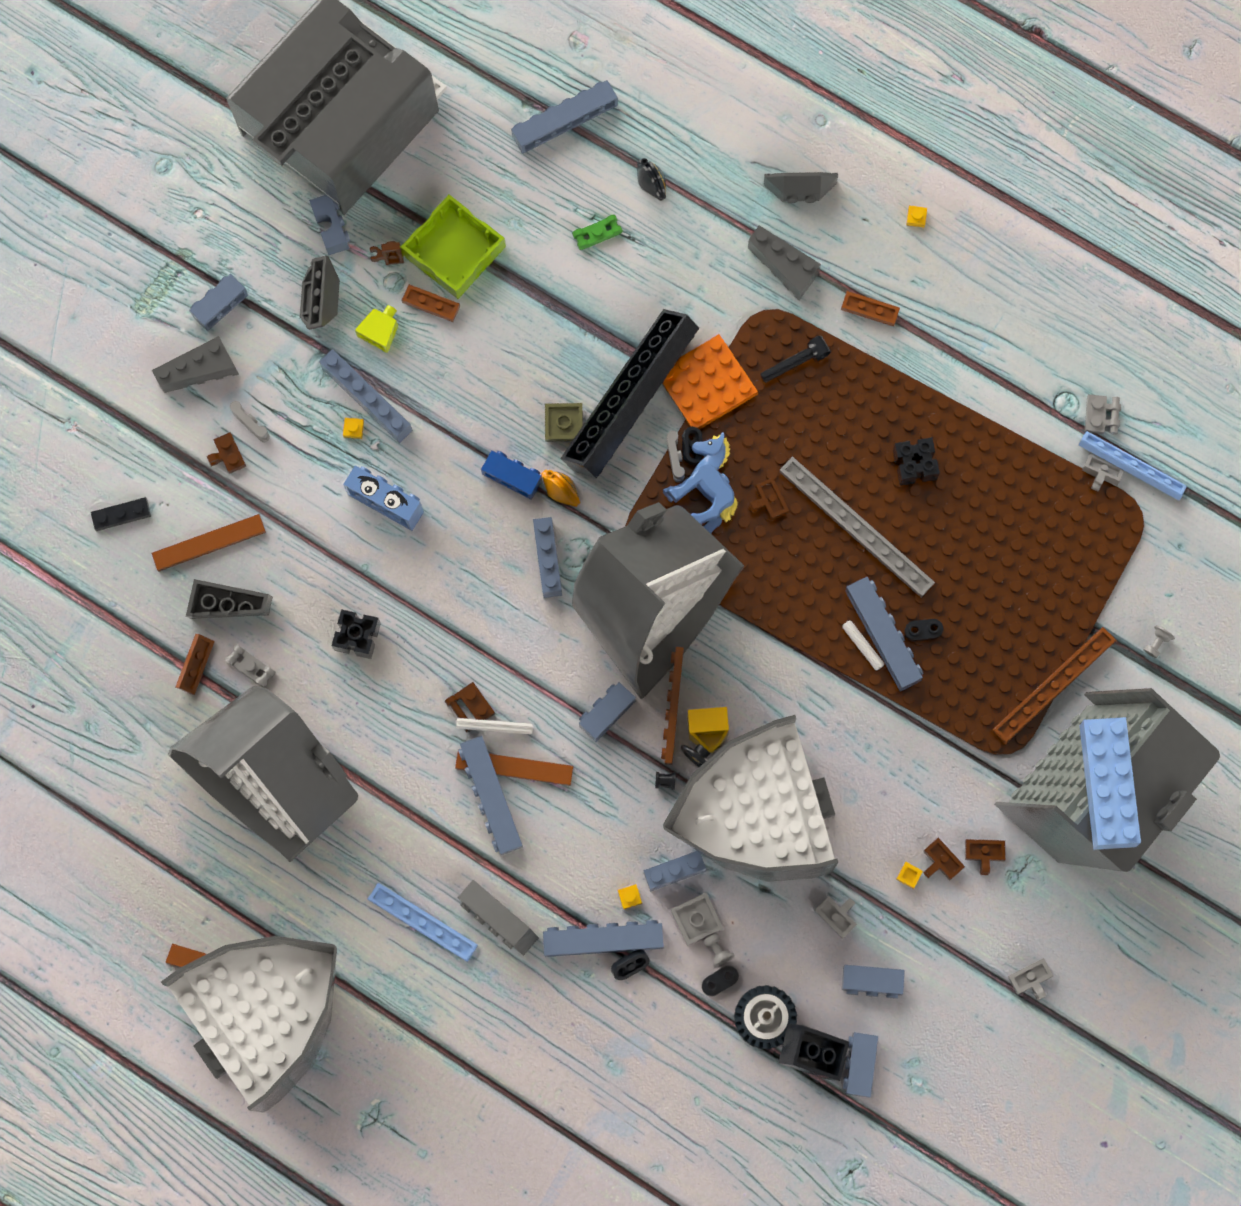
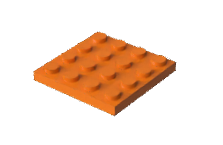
(708, 383)

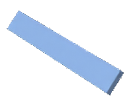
(1132, 465)
(423, 922)

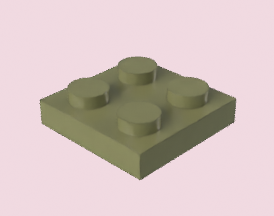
(562, 421)

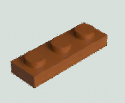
(430, 303)
(870, 308)
(194, 664)

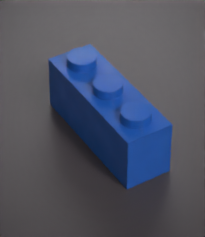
(512, 474)

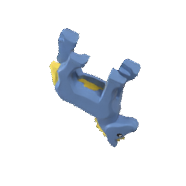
(709, 483)

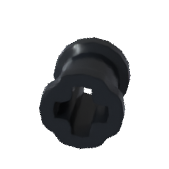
(665, 780)

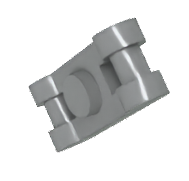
(249, 422)
(675, 457)
(250, 666)

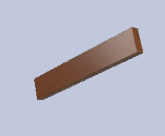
(208, 542)
(526, 769)

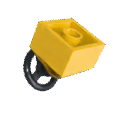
(706, 729)

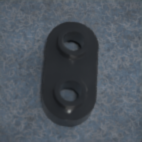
(687, 445)
(924, 630)
(630, 965)
(720, 981)

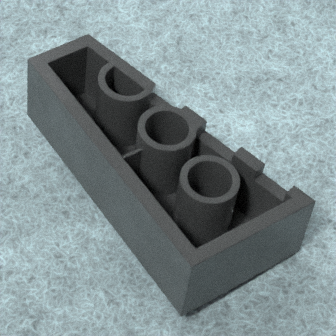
(785, 261)
(195, 367)
(220, 601)
(498, 917)

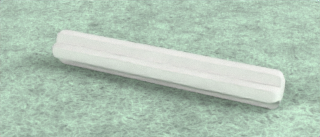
(496, 726)

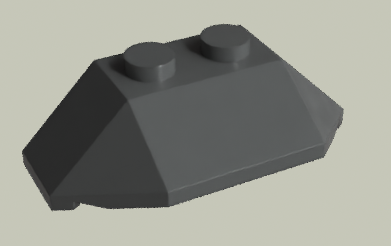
(800, 186)
(319, 293)

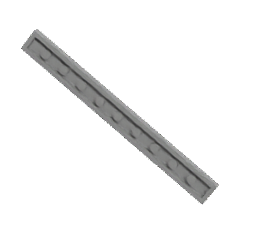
(857, 527)

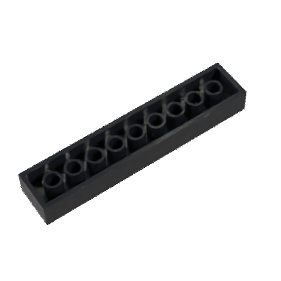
(630, 393)

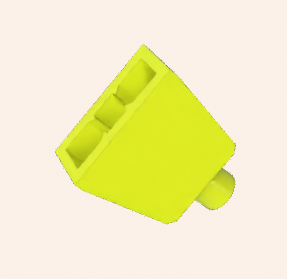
(379, 328)

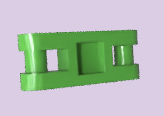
(597, 232)

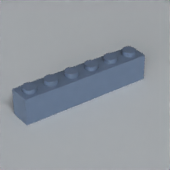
(564, 116)
(366, 396)
(884, 634)
(491, 796)
(603, 939)

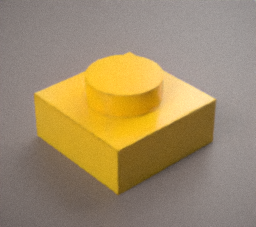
(916, 216)
(353, 428)
(909, 875)
(629, 896)

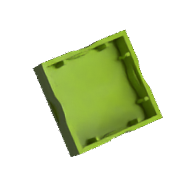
(453, 246)

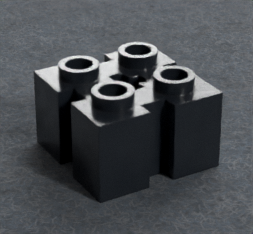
(908, 470)
(351, 623)

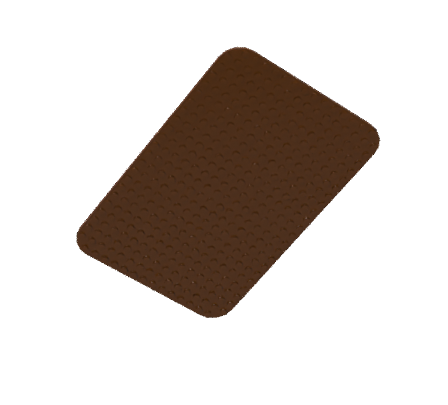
(1003, 532)

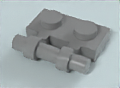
(1096, 414)

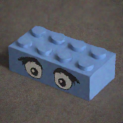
(383, 497)

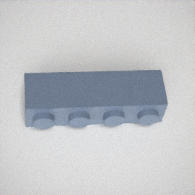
(547, 557)

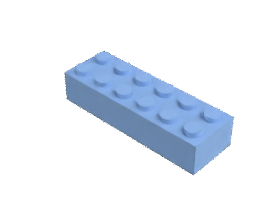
(1109, 783)

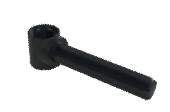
(815, 349)

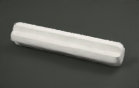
(863, 645)

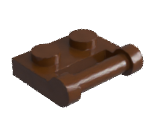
(473, 700)

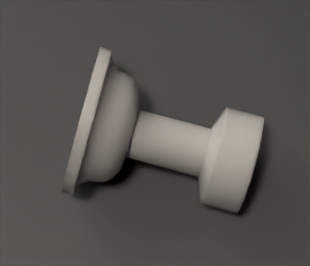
(1162, 635)
(721, 957)

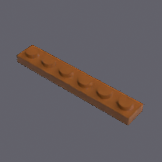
(673, 698)

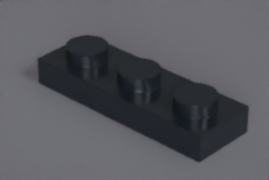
(120, 514)

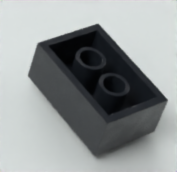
(813, 1052)

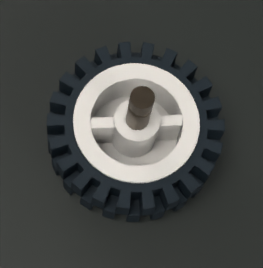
(764, 1016)

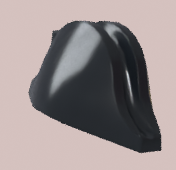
(651, 179)

